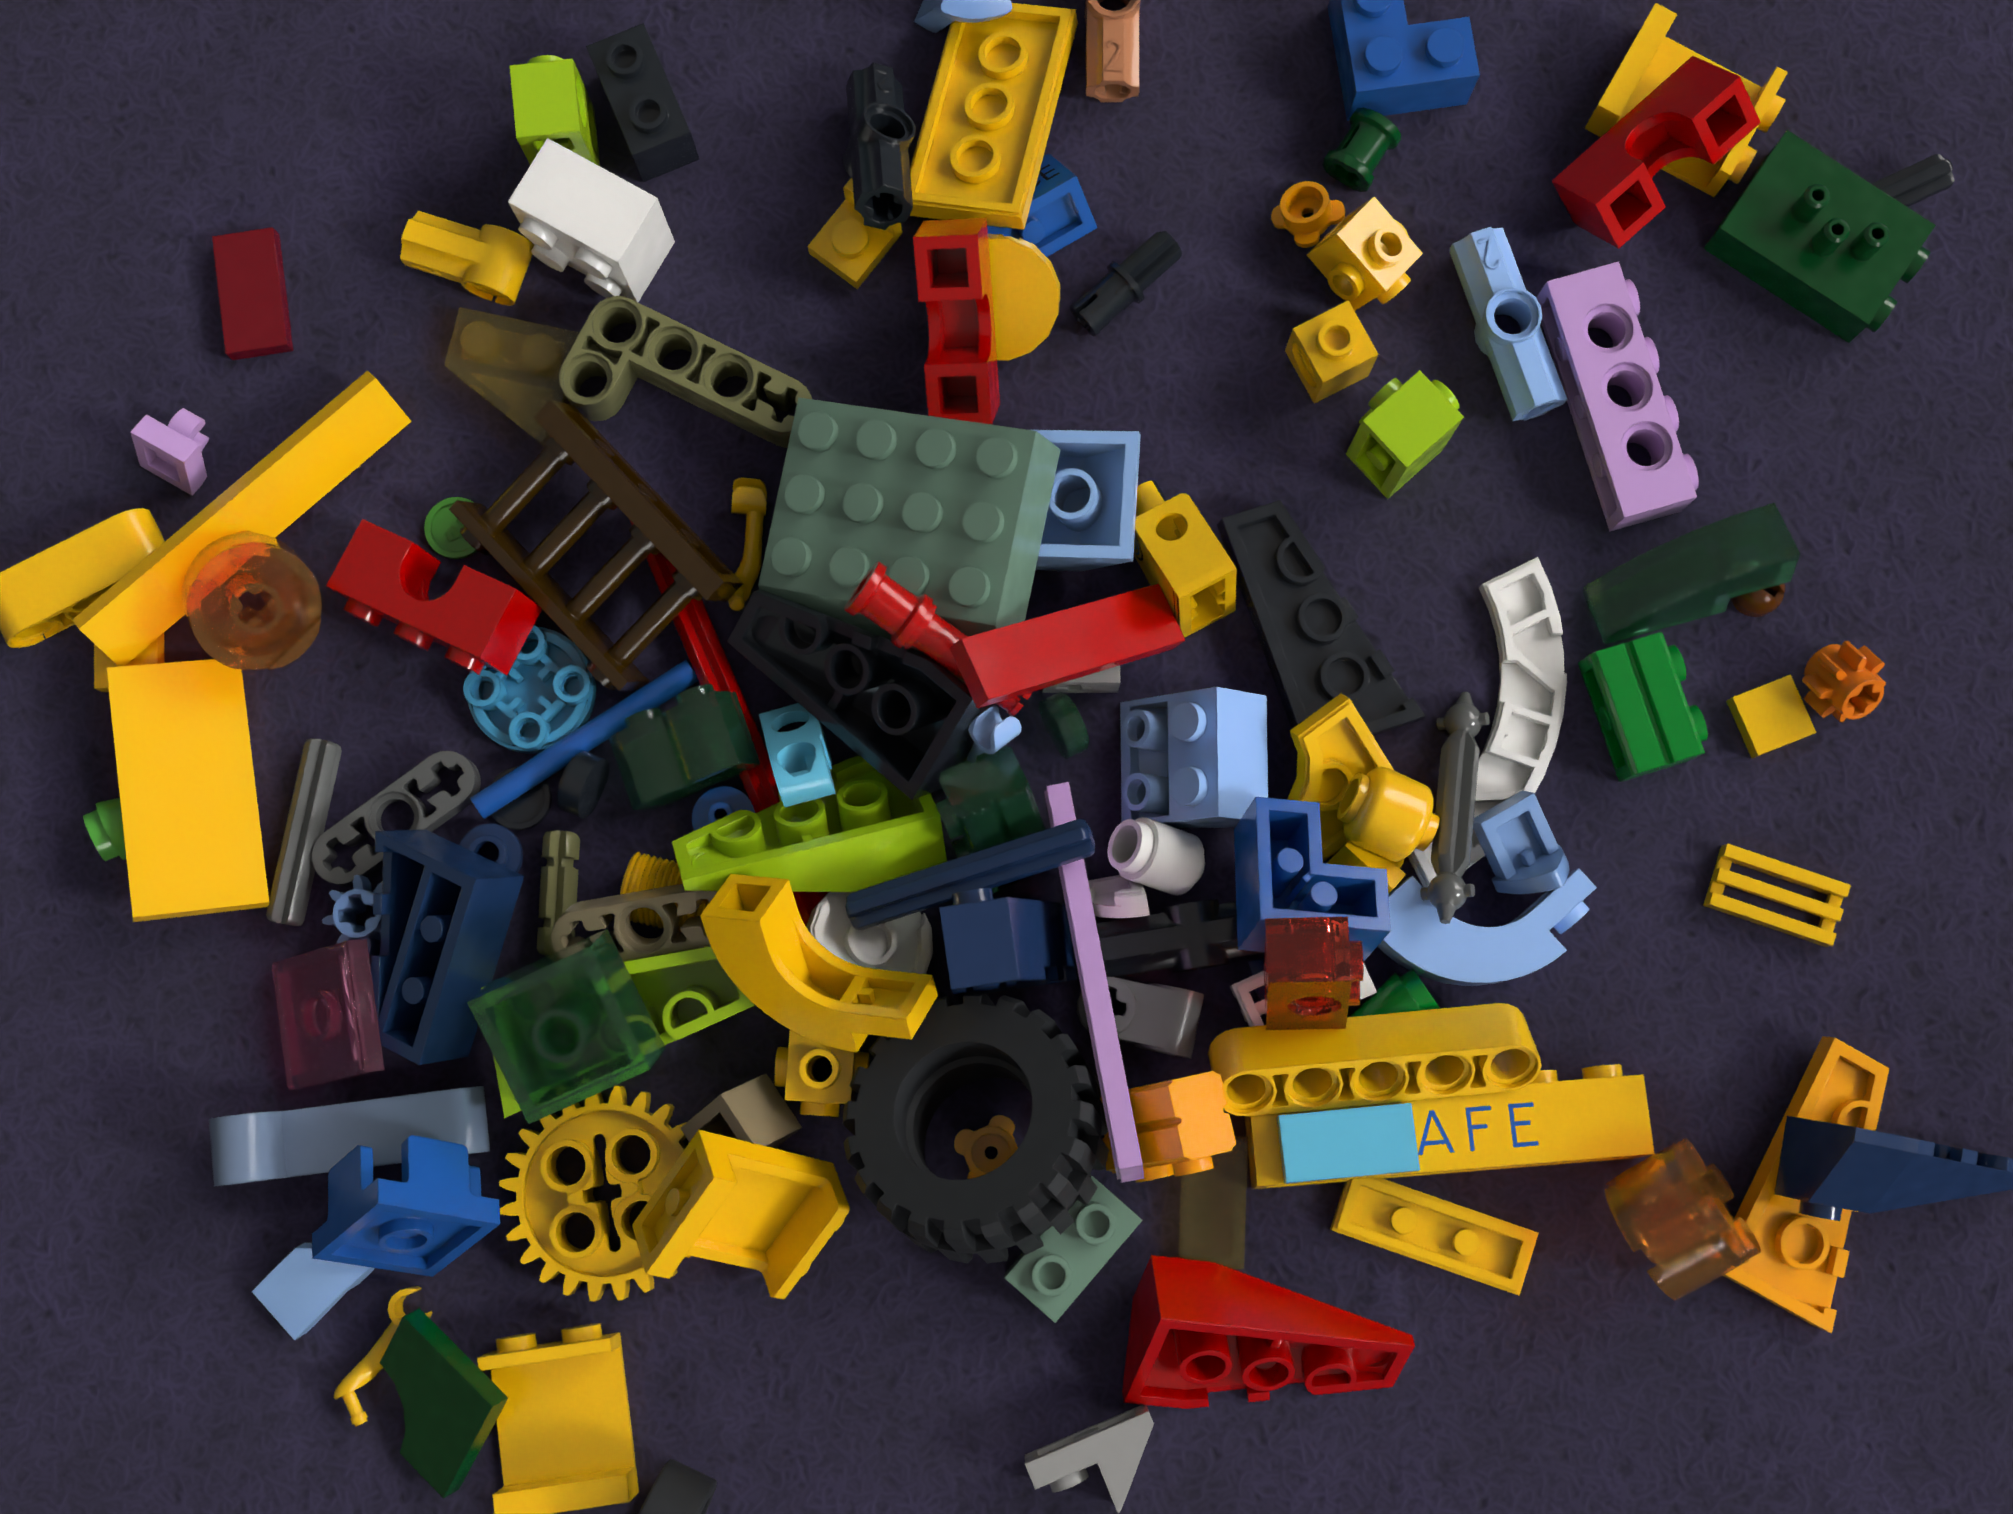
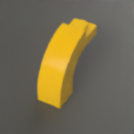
(800, 982)

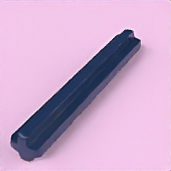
(974, 871)

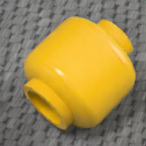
(1388, 813)

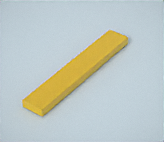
(260, 502)

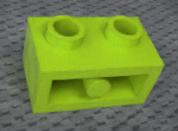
(1404, 431)

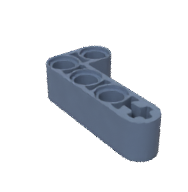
(317, 1138)

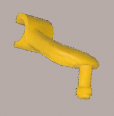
(749, 498)
(370, 1364)

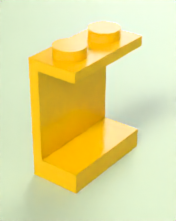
(1651, 62)
(563, 1423)

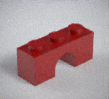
(1690, 114)
(957, 291)
(391, 580)

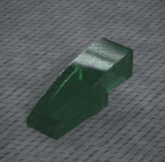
(1693, 575)

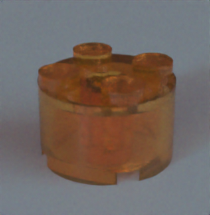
(249, 637)
(1680, 1219)

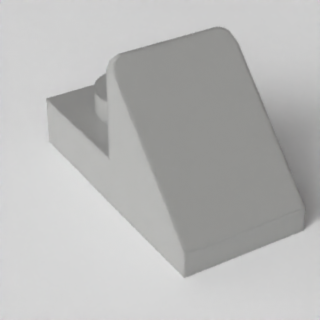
(1111, 1444)

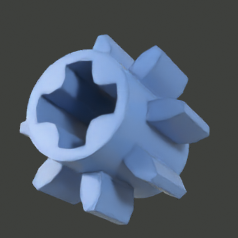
(353, 903)

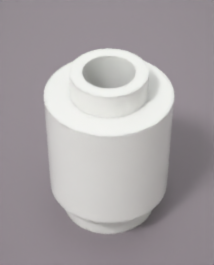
(1156, 855)

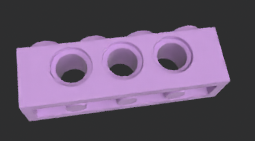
(1611, 303)

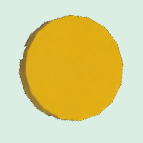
(1023, 295)

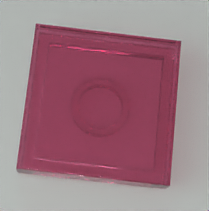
(327, 1015)

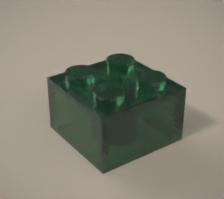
(567, 1026)

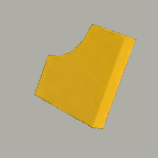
(1331, 751)

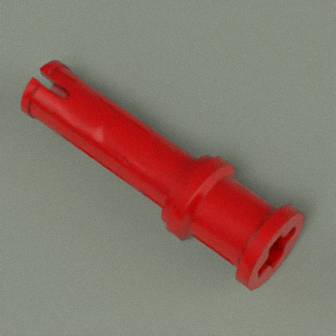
(911, 622)

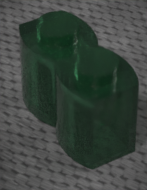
(683, 748)

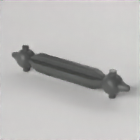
(1455, 807)

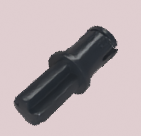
(1126, 282)

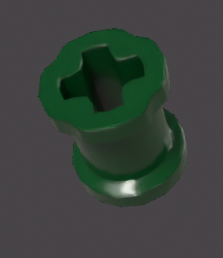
(1362, 149)

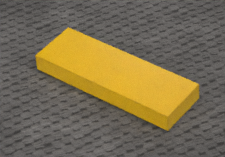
(1435, 1232)

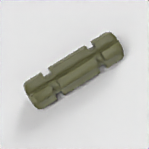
(557, 883)

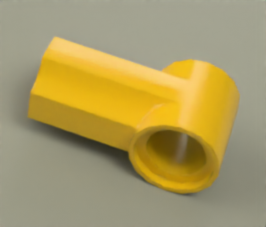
(482, 260)

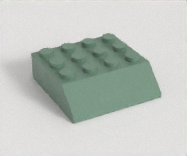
(929, 497)

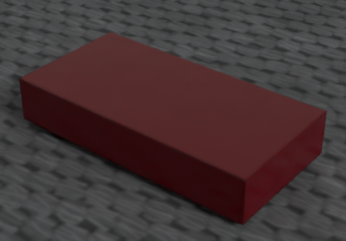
(252, 293)

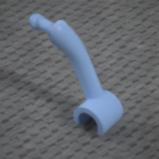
(991, 732)

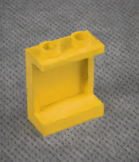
(742, 1209)

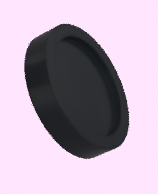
(527, 809)

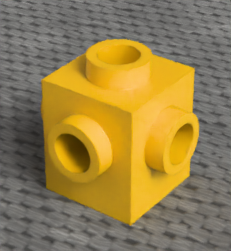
(1366, 256)
(795, 1073)

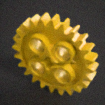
(548, 1202)

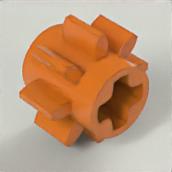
(1844, 681)

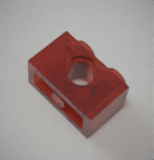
(1310, 973)

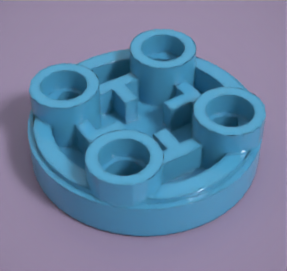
(536, 697)

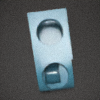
(799, 756)

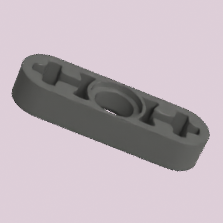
(423, 775)

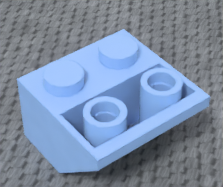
(1193, 757)

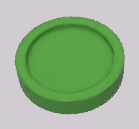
(443, 531)

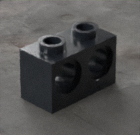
(643, 102)

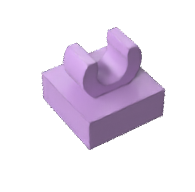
(173, 450)

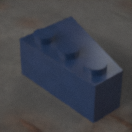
(439, 941)
(1005, 943)

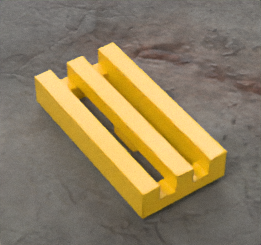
(1829, 911)

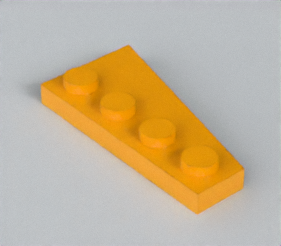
(1801, 1251)

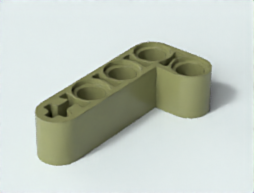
(695, 383)

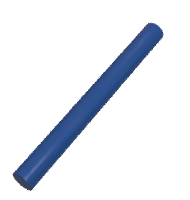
(582, 739)

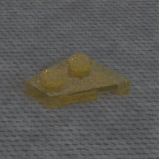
(510, 364)

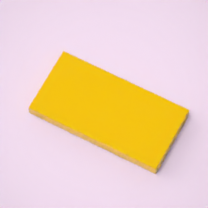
(991, 116)
(186, 789)

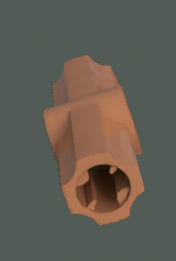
(1112, 51)

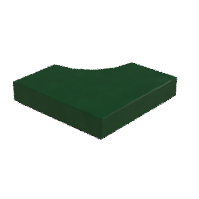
(444, 1402)

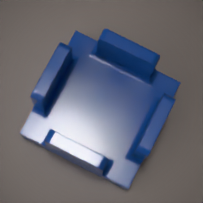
(409, 1223)

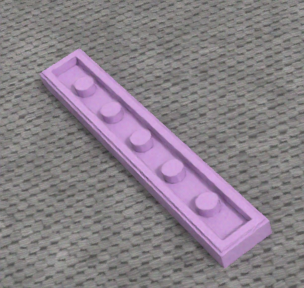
(1097, 999)

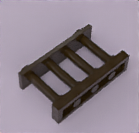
(653, 531)

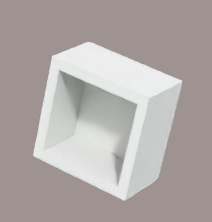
(591, 222)

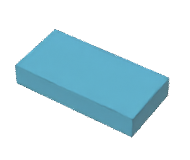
(1347, 1143)

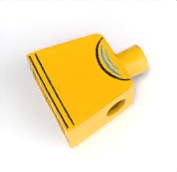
(1184, 558)

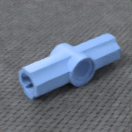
(1496, 288)

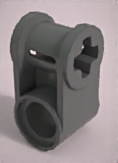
(1154, 1016)

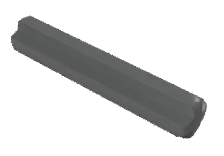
(303, 827)

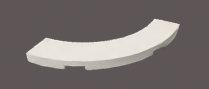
(1528, 696)

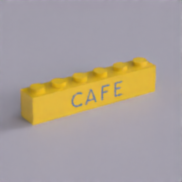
(1526, 1127)

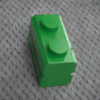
(1643, 706)

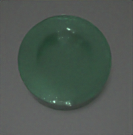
(1064, 724)

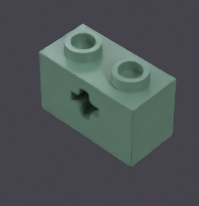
(1069, 1261)

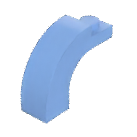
(1477, 954)

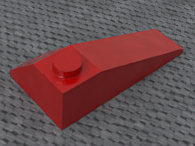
(1224, 1330)

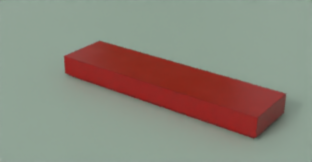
(1066, 645)

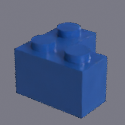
(1398, 64)
(1285, 876)

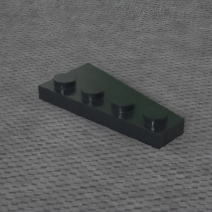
(1306, 626)

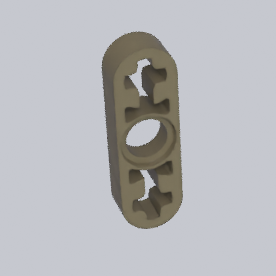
(598, 913)

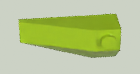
(822, 845)

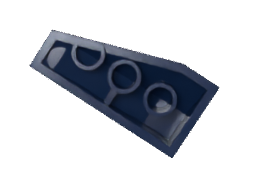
(1878, 1171)

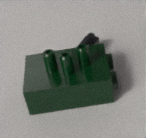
(1830, 235)

